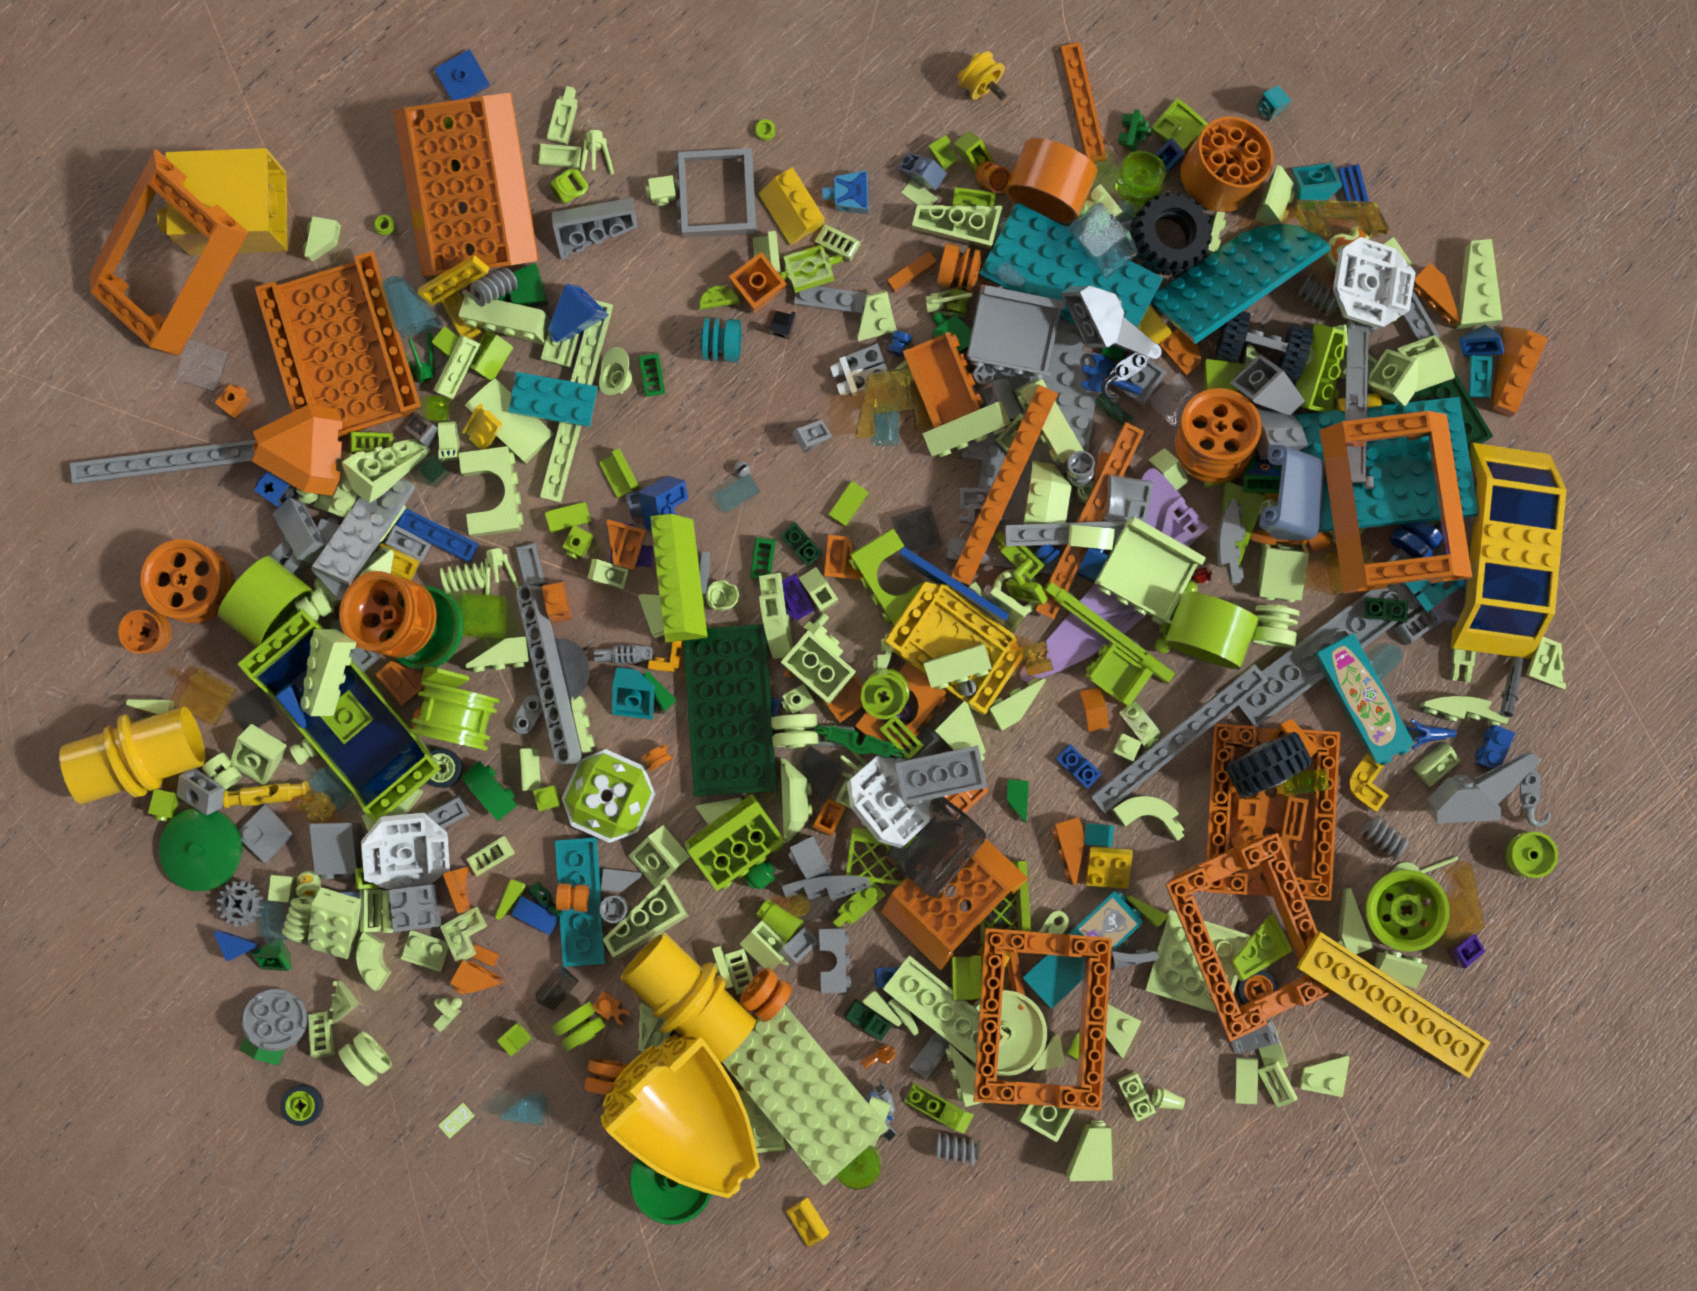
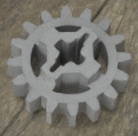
(249, 905)

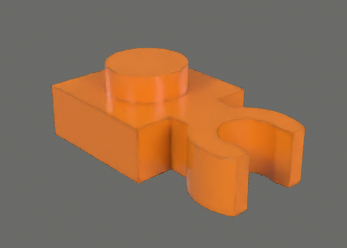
(1248, 810)
(608, 1006)

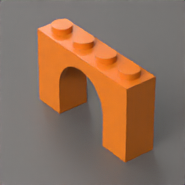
(926, 698)

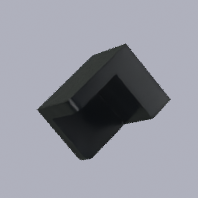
(782, 324)

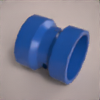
(899, 343)

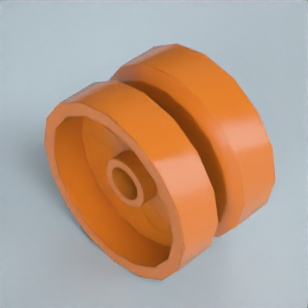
(765, 995)
(608, 1072)

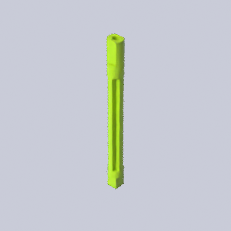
(1109, 632)

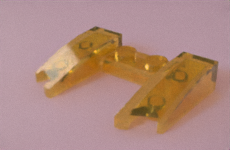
(1314, 213)

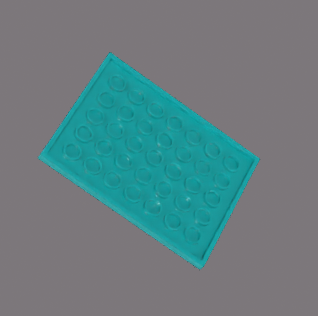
(1401, 468)

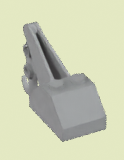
(1478, 798)

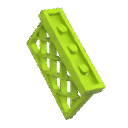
(866, 836)
(1022, 909)

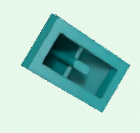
(1099, 834)

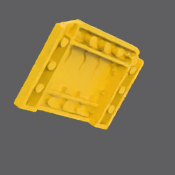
(945, 622)

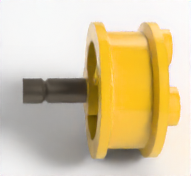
(982, 76)

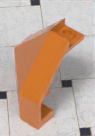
(302, 449)

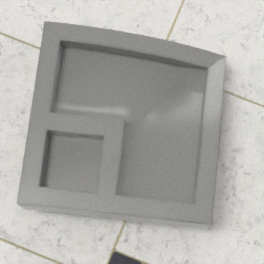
(1128, 498)
(265, 833)
(1122, 960)

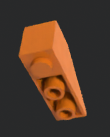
(1435, 290)
(1071, 841)

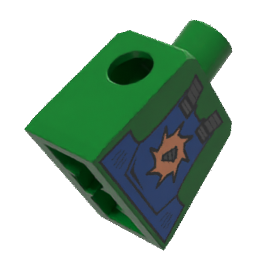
(1262, 476)

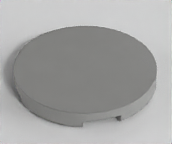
(274, 1020)

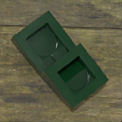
(868, 1019)

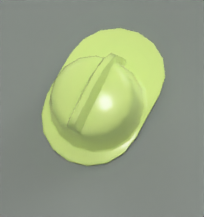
(615, 372)

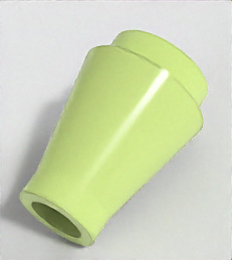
(1167, 1100)

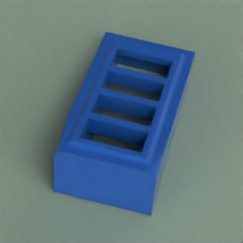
(289, 701)

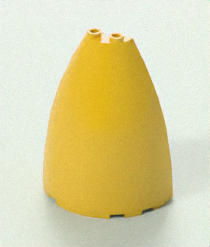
(683, 1117)

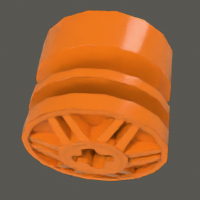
(958, 267)
(133, 629)

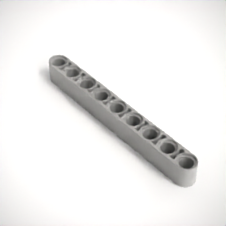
(548, 675)

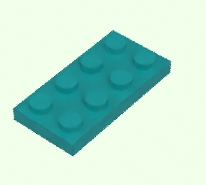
(553, 399)

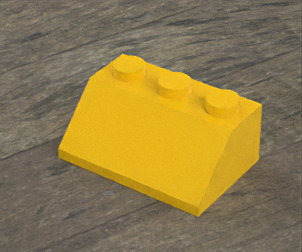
(791, 206)

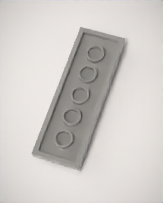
(361, 533)

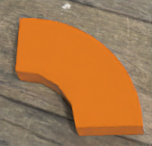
(1264, 537)

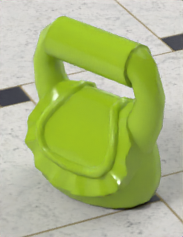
(564, 189)

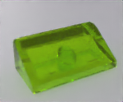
(1306, 782)

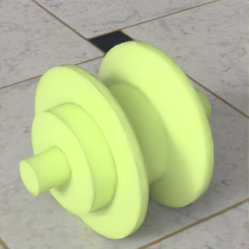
(305, 497)

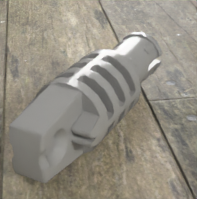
(624, 654)

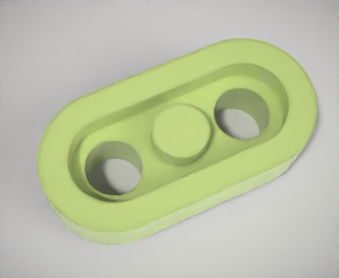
(1050, 927)

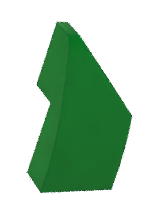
(1018, 797)

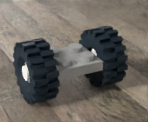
(1294, 349)

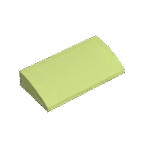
(520, 433)

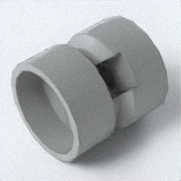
(1080, 468)
(285, 557)
(614, 909)

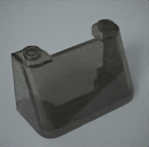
(939, 848)

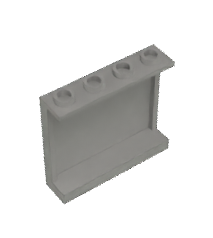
(1014, 331)

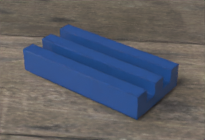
(1350, 169)

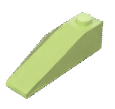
(379, 470)

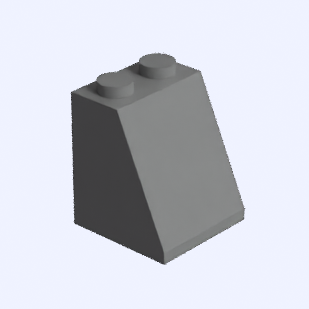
(1268, 386)
(336, 849)

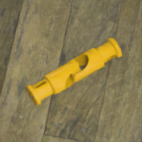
(263, 795)

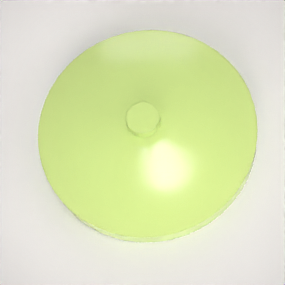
(1025, 1030)

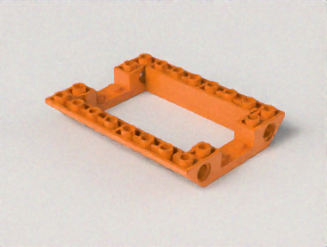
(224, 242)
(1355, 433)
(1273, 860)
(1093, 1022)

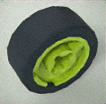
(290, 1105)

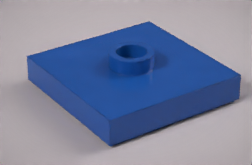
(462, 76)

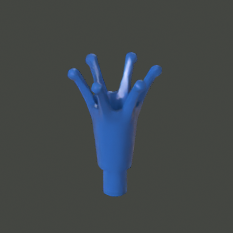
(1430, 733)

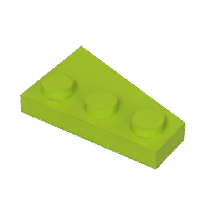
(1261, 949)

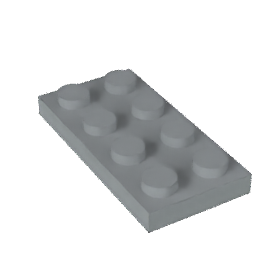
(941, 774)

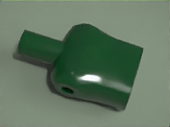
(544, 898)

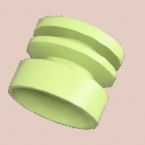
(1275, 625)

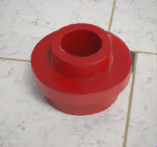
(1202, 575)

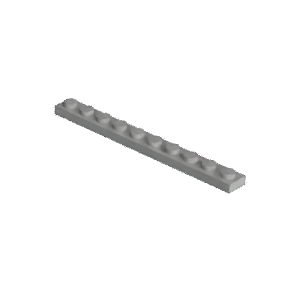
(162, 462)
(1179, 738)

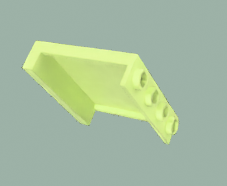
(1148, 570)

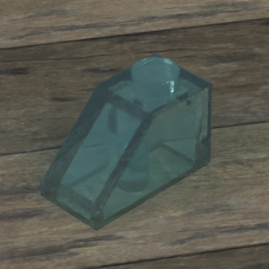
(529, 1110)

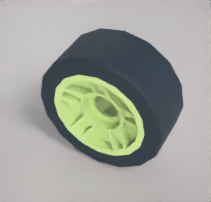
(453, 769)

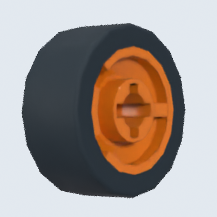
(1263, 979)

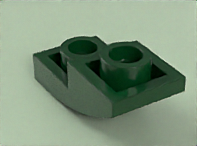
(801, 544)
(1386, 610)

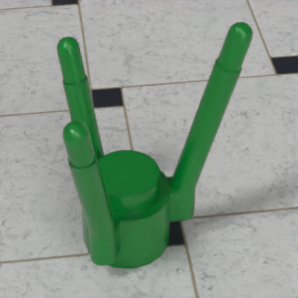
(422, 371)

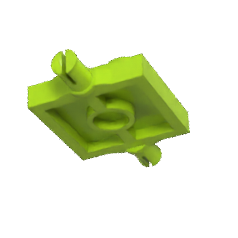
(809, 268)

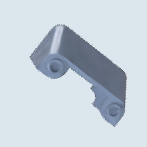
(1299, 495)

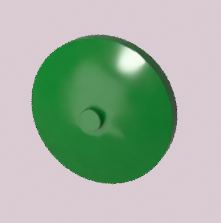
(446, 634)
(200, 849)
(664, 1198)

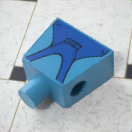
(849, 193)

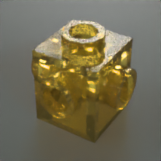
(317, 807)

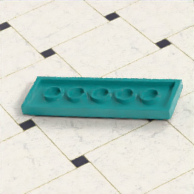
(581, 931)

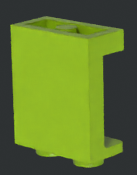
(1117, 674)

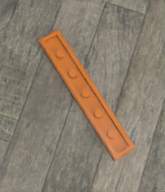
(1083, 102)

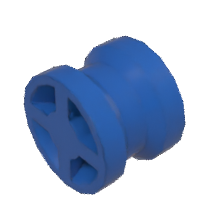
(1047, 554)

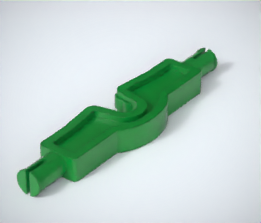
(850, 740)

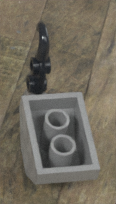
(1102, 324)

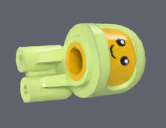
(308, 884)

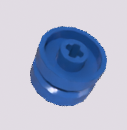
(1416, 539)

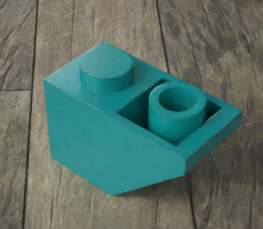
(1273, 103)

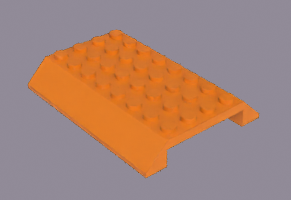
(340, 344)

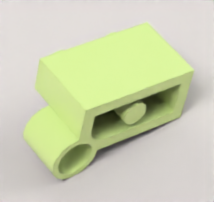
(764, 946)

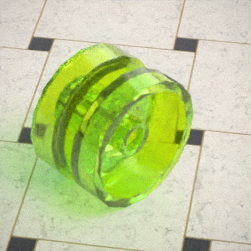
(1140, 177)
(864, 1175)

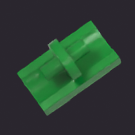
(1138, 130)

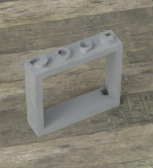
(722, 229)

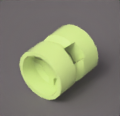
(316, 604)
(225, 778)

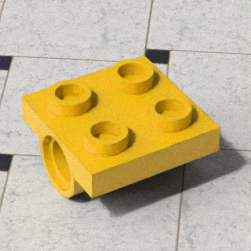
(1109, 867)

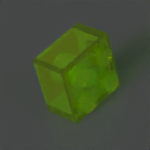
(484, 616)

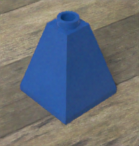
(574, 313)

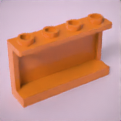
(943, 379)

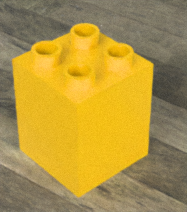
(244, 184)

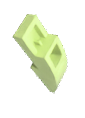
(774, 615)
(1458, 706)

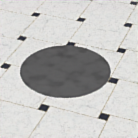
(573, 665)

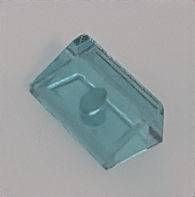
(886, 429)
(331, 784)

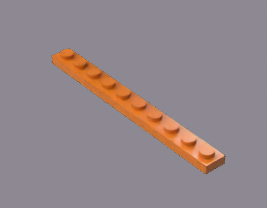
(1092, 512)

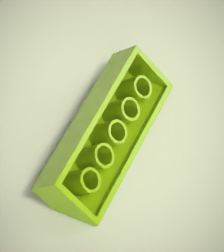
(678, 578)

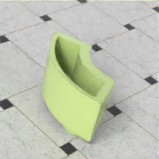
(371, 962)

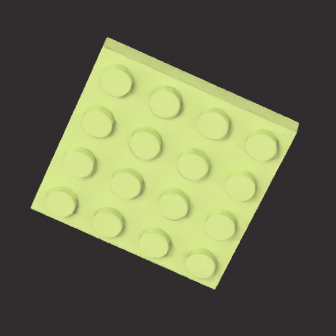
(1177, 972)

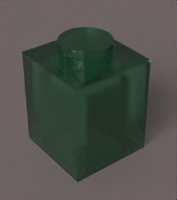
(434, 471)

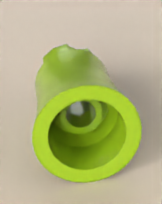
(779, 920)

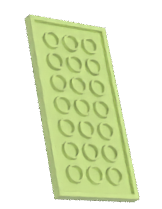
(804, 1094)

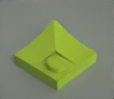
(1180, 124)

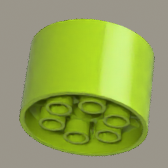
(262, 600)
(1211, 630)

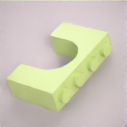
(505, 516)

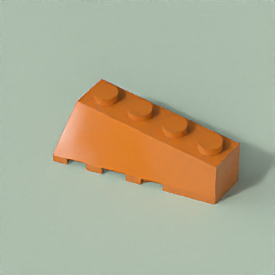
(1515, 368)

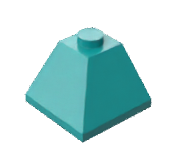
(1315, 181)
(632, 694)

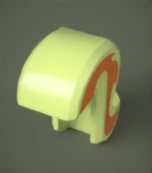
(1340, 241)

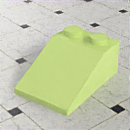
(1275, 198)

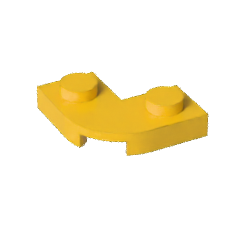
(1362, 785)

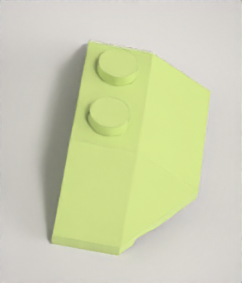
(1047, 495)
(794, 800)

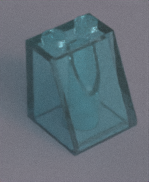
(1103, 239)
(408, 308)

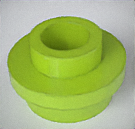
(384, 219)

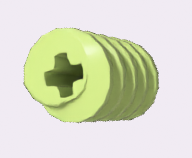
(463, 578)
(298, 919)

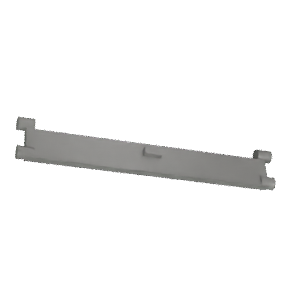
(1357, 394)

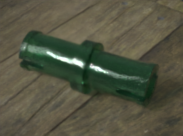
(1113, 410)

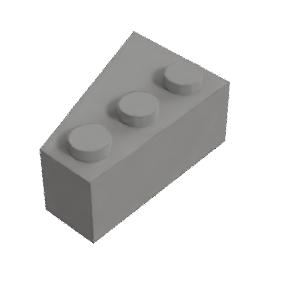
(810, 859)

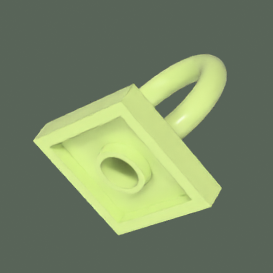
(1008, 604)

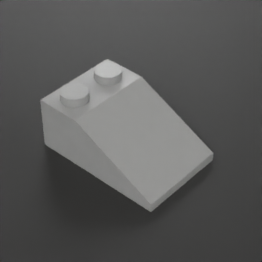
(1279, 429)

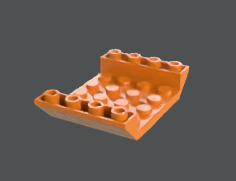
(937, 922)

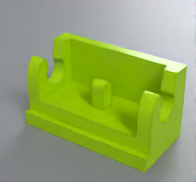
(971, 197)

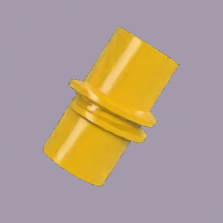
(132, 755)
(688, 996)

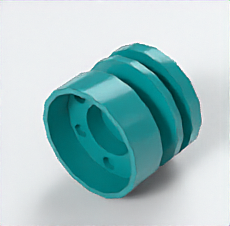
(721, 340)

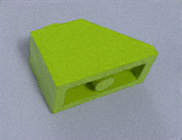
(972, 150)

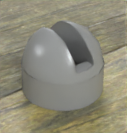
(744, 472)
(963, 688)

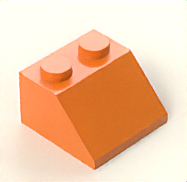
(757, 282)
(474, 977)

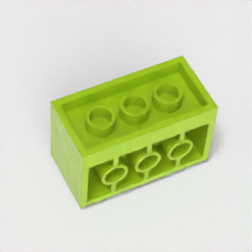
(727, 831)

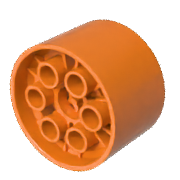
(1051, 179)
(1225, 190)

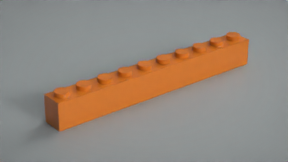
(1004, 484)

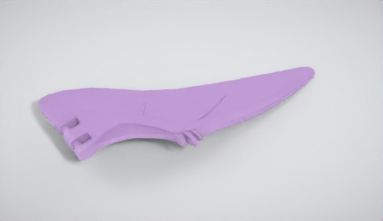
(1073, 638)

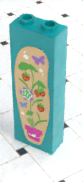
(1364, 699)

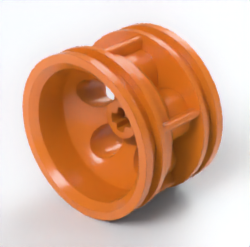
(1219, 410)
(216, 581)
(411, 624)

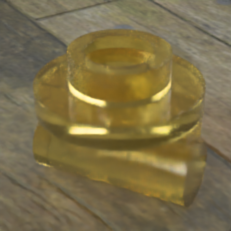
(799, 905)

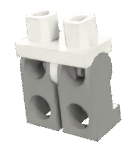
(856, 369)

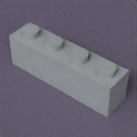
(592, 224)

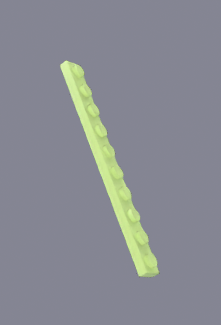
(568, 434)

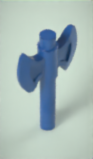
(1099, 372)

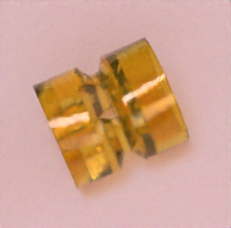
(1036, 658)

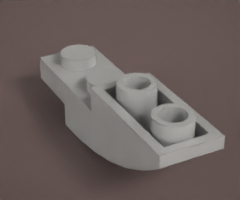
(1230, 533)

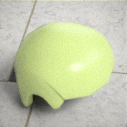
(722, 595)

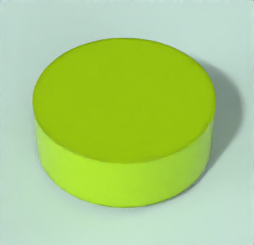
(765, 130)

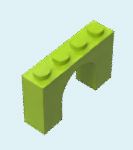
(867, 561)

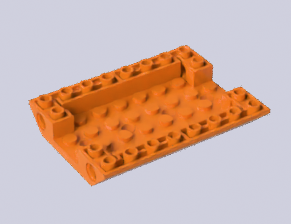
(488, 181)
(1310, 857)

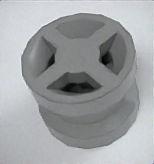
(983, 372)

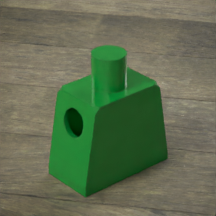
(529, 288)
(955, 326)

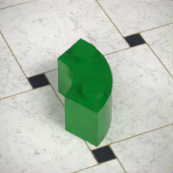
(489, 791)

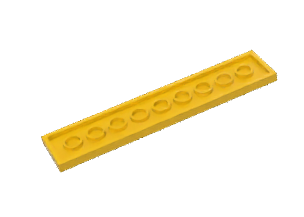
(1393, 1004)

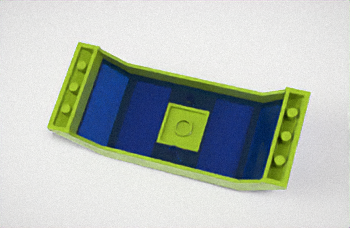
(364, 738)

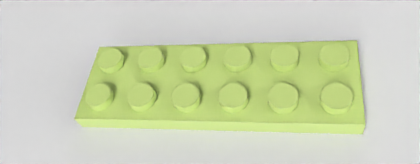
(934, 1005)

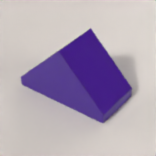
(1466, 952)

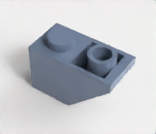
(922, 170)

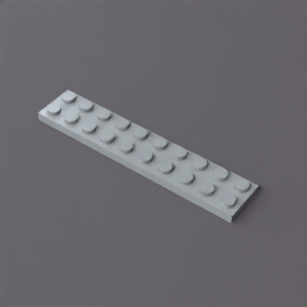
(1298, 668)

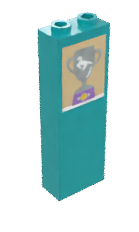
(1058, 975)

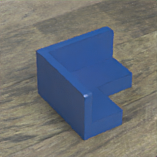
(662, 498)

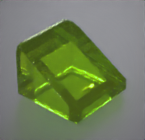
(438, 408)

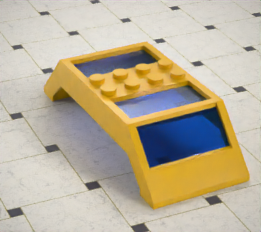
(1512, 552)

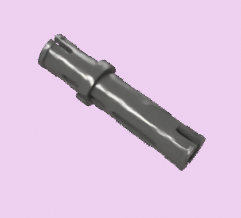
(1510, 693)

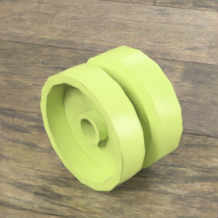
(795, 733)
(365, 1058)

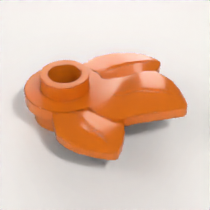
(884, 1055)

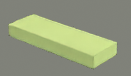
(456, 367)

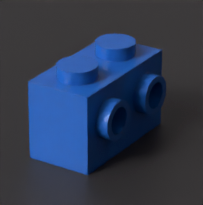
(1494, 747)

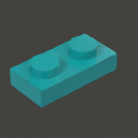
(1480, 377)

